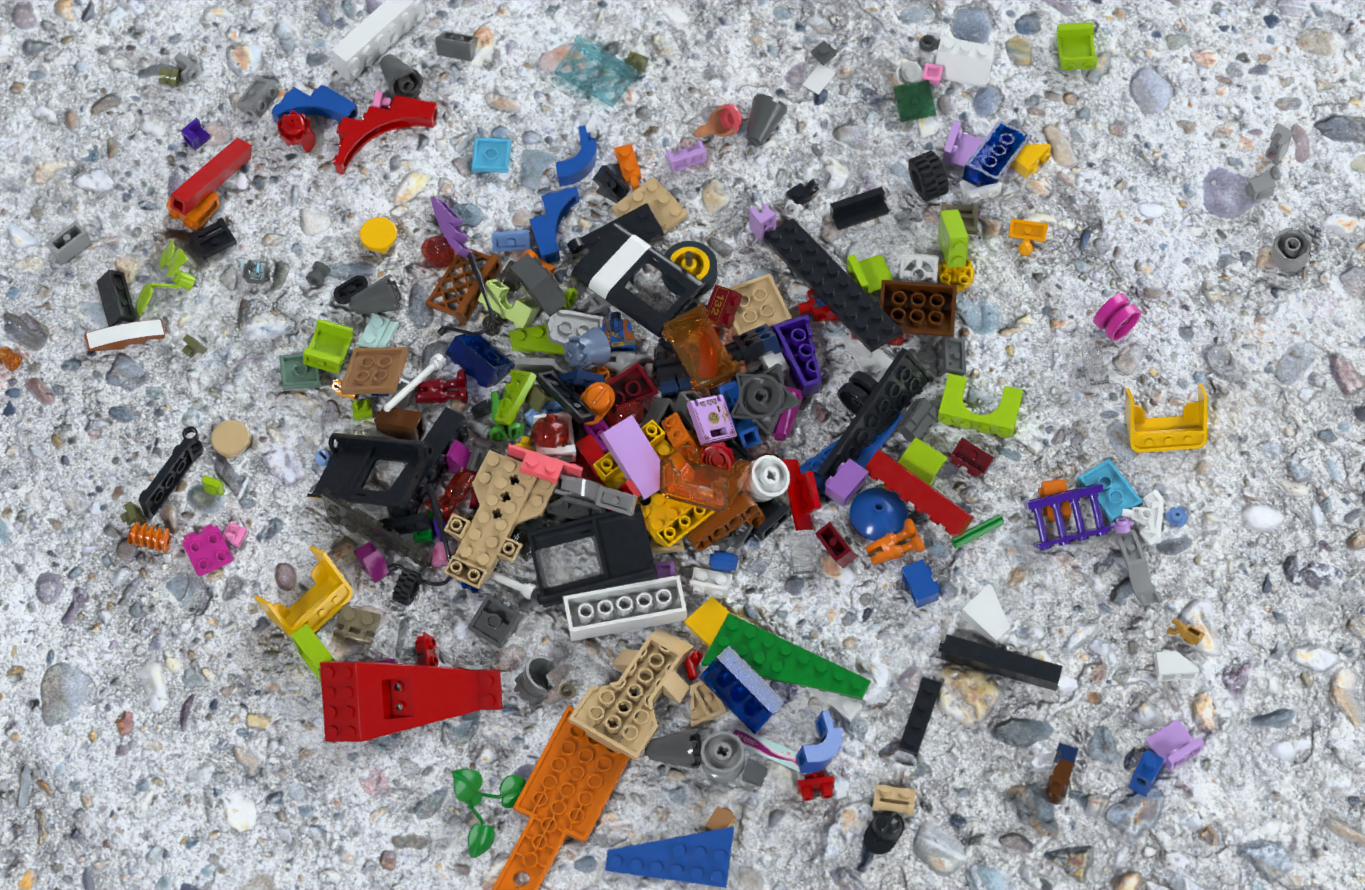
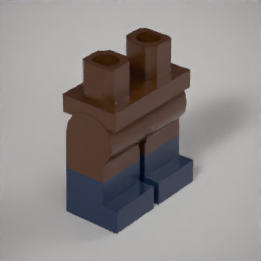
(1060, 778)

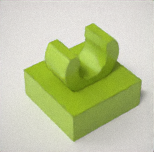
(362, 410)

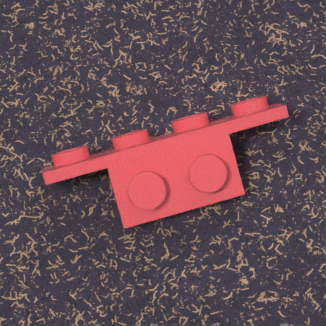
(542, 466)

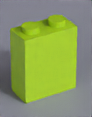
(952, 238)

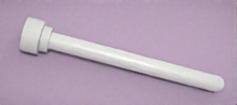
(436, 363)
(527, 590)

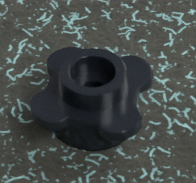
(916, 517)

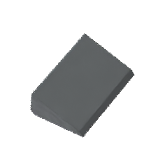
(456, 45)

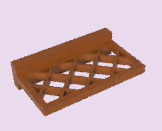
(470, 299)

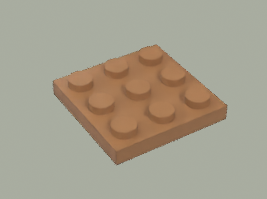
(374, 370)

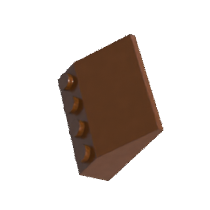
(920, 307)

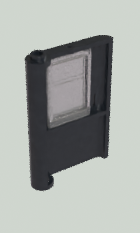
(591, 555)

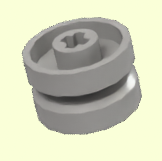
(722, 756)

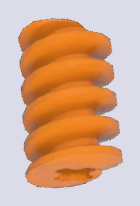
(149, 537)

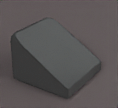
(754, 773)

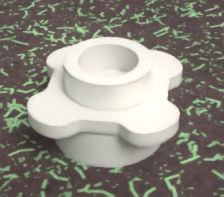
(791, 205)

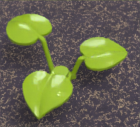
(181, 279)

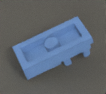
(511, 240)

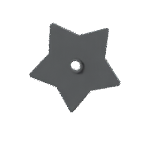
(754, 388)

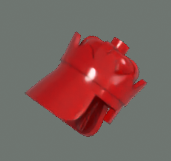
(296, 130)
(718, 455)

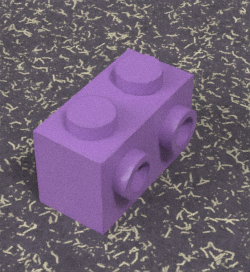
(846, 482)

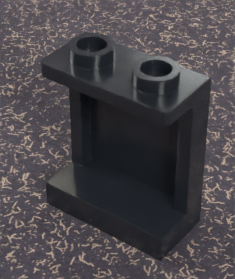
(774, 517)

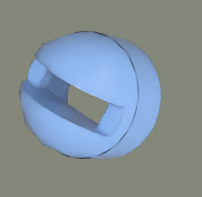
(320, 460)

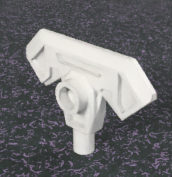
(1148, 516)

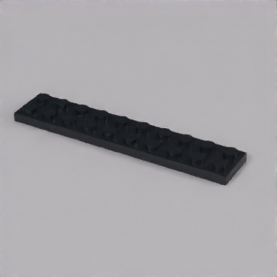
(832, 285)

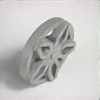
(473, 662)

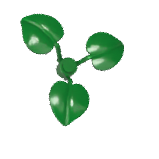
(465, 789)

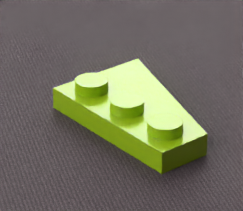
(533, 340)
(515, 397)

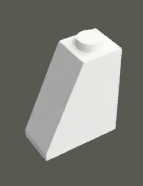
(987, 617)

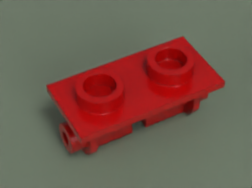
(426, 646)

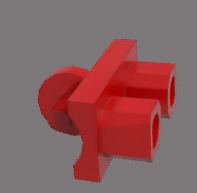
(814, 782)

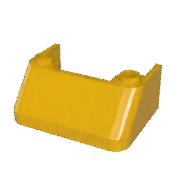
(1167, 432)
(317, 604)

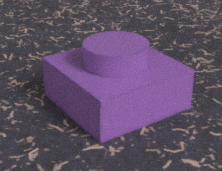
(665, 569)

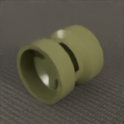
(170, 77)

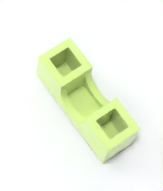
(522, 312)

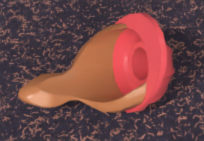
(721, 122)

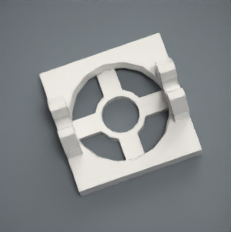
(930, 259)

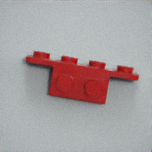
(802, 495)

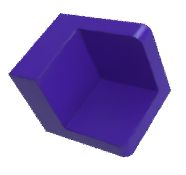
(194, 134)

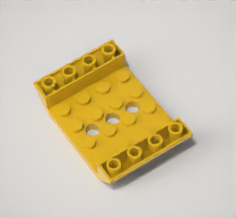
(664, 518)

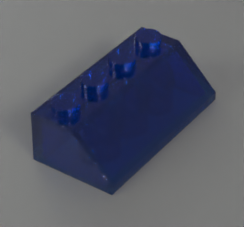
(995, 155)
(741, 689)

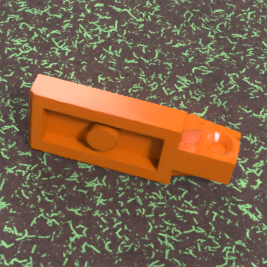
(628, 165)

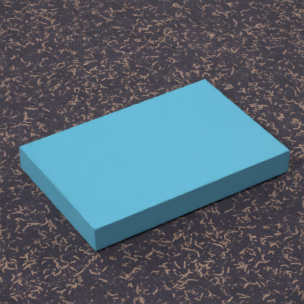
(1117, 491)

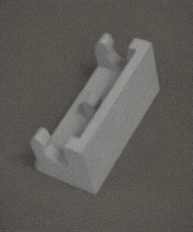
(1279, 143)

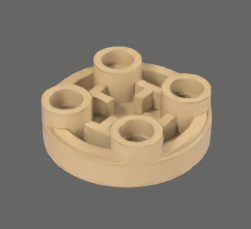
(230, 438)

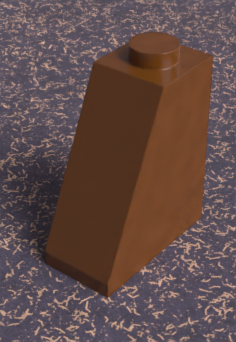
(401, 424)

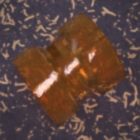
(10, 359)

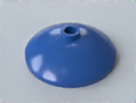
(877, 523)

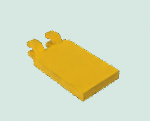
(707, 620)

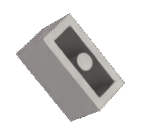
(69, 242)

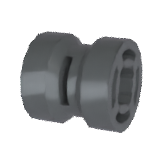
(318, 273)

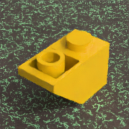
(1031, 158)

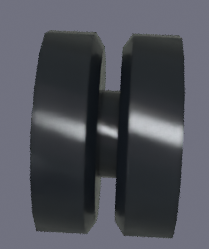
(856, 391)

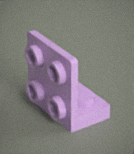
(960, 146)
(1174, 745)

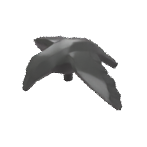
(732, 539)

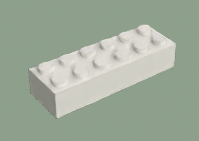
(375, 35)
(625, 608)

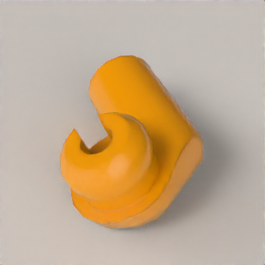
(336, 384)

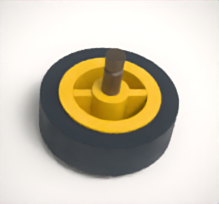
(697, 260)

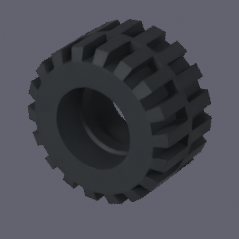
(928, 176)

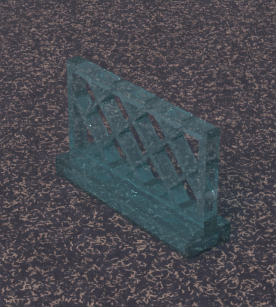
(606, 60)

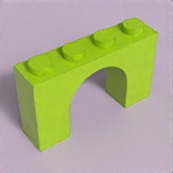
(999, 422)

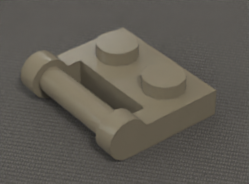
(970, 221)

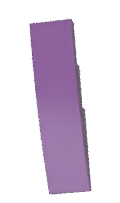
(449, 225)

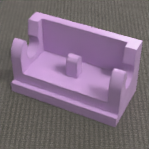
(686, 157)
(761, 222)

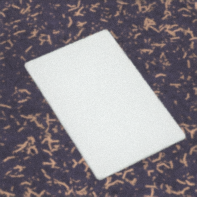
(819, 78)

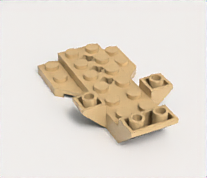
(487, 538)
(645, 672)

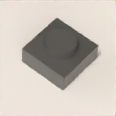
(823, 52)

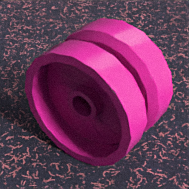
(1117, 317)

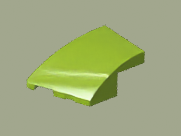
(923, 460)

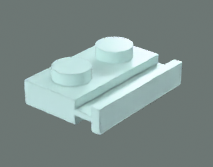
(378, 332)

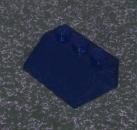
(479, 359)

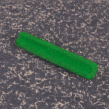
(977, 531)

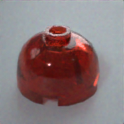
(623, 411)
(550, 431)

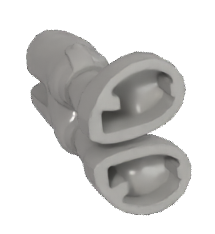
(622, 359)

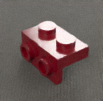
(972, 458)

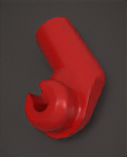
(691, 663)

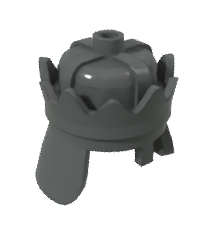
(534, 682)

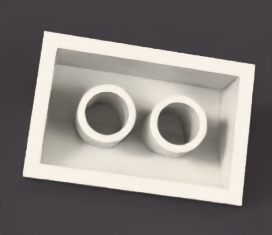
(965, 61)

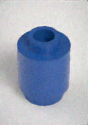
(723, 561)

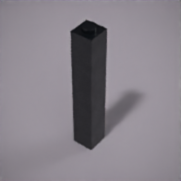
(1000, 662)

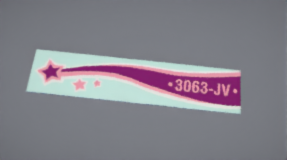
(767, 748)

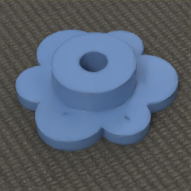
(1176, 520)

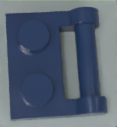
(581, 379)

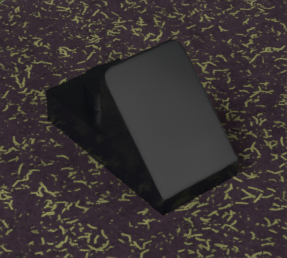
(609, 185)

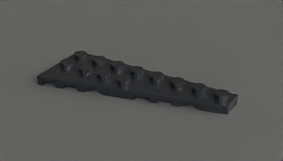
(892, 393)

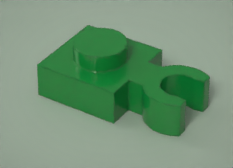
(425, 536)

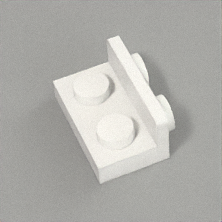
(974, 194)
(710, 583)

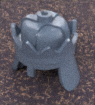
(588, 349)

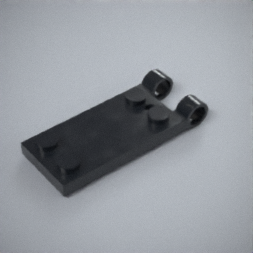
(638, 221)
(170, 474)

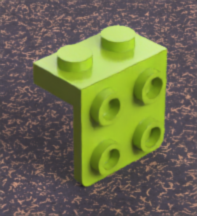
(868, 272)

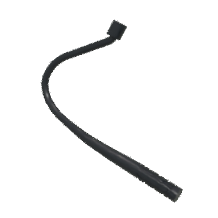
(475, 268)
(437, 513)

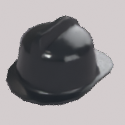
(883, 832)

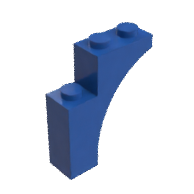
(321, 103)
(545, 227)

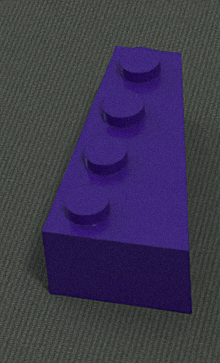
(799, 352)

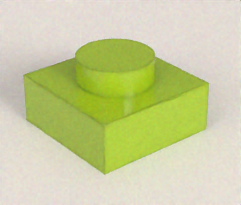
(212, 486)

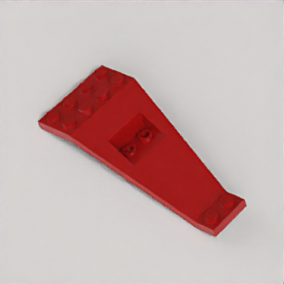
(364, 696)

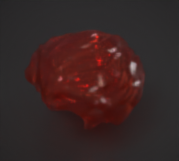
(438, 251)

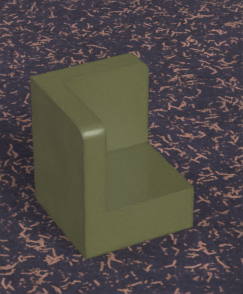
(537, 397)

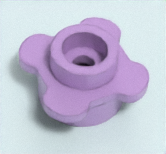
(1122, 525)

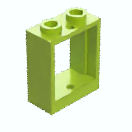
(310, 649)

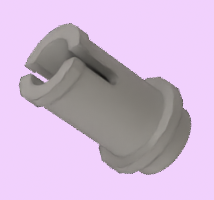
(479, 428)

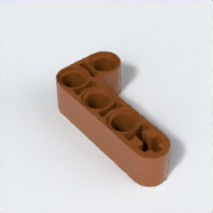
(721, 524)

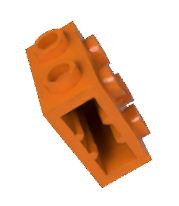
(199, 215)

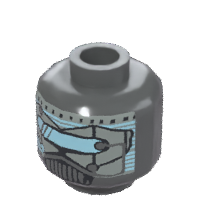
(255, 271)

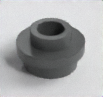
(928, 39)

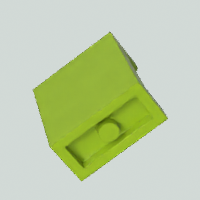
(1076, 46)
(328, 346)

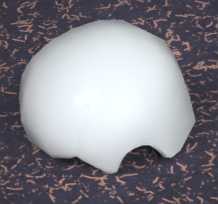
(908, 73)

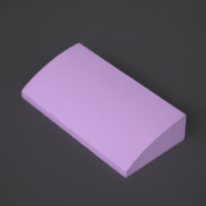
(634, 455)

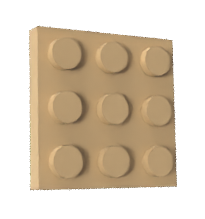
(661, 202)
(759, 305)

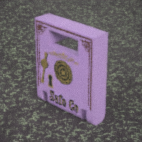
(709, 415)

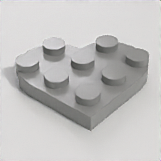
(569, 324)

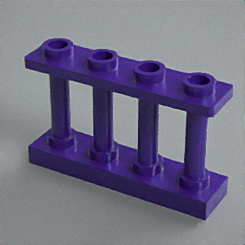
(1073, 496)

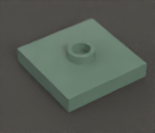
(296, 374)

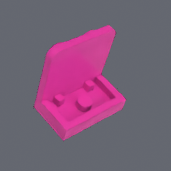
(206, 549)

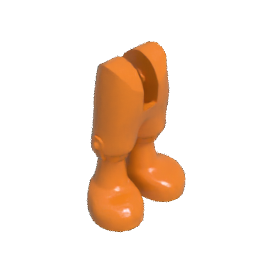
(889, 547)

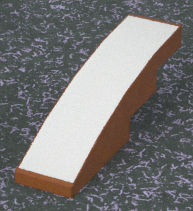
(125, 334)

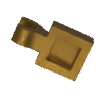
(1187, 632)

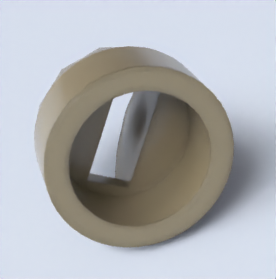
(568, 686)

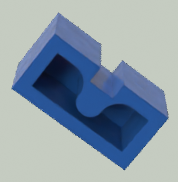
(920, 583)

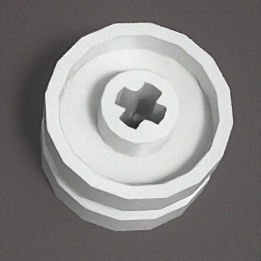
(767, 478)

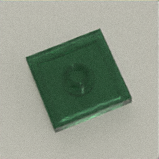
(914, 101)

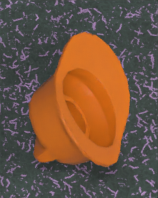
(599, 399)

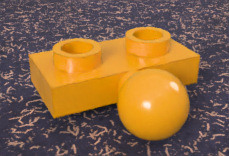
(1027, 232)

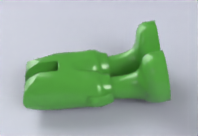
(498, 432)

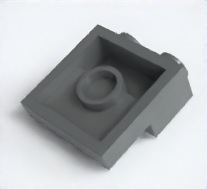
(495, 620)

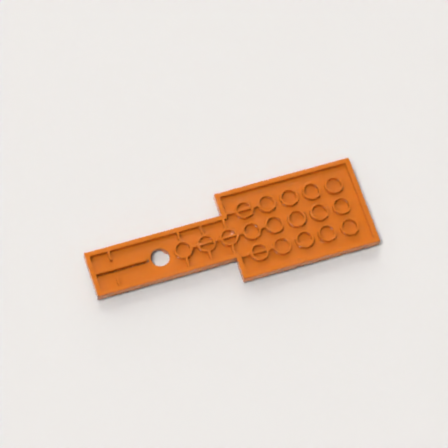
(561, 800)

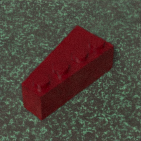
(631, 385)

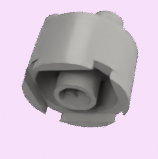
(1291, 250)

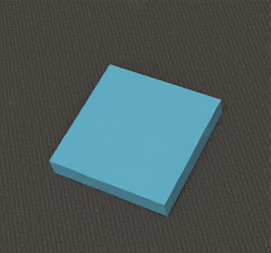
(491, 155)

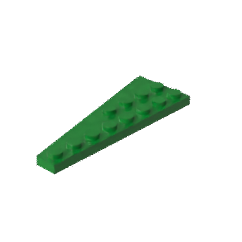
(784, 661)

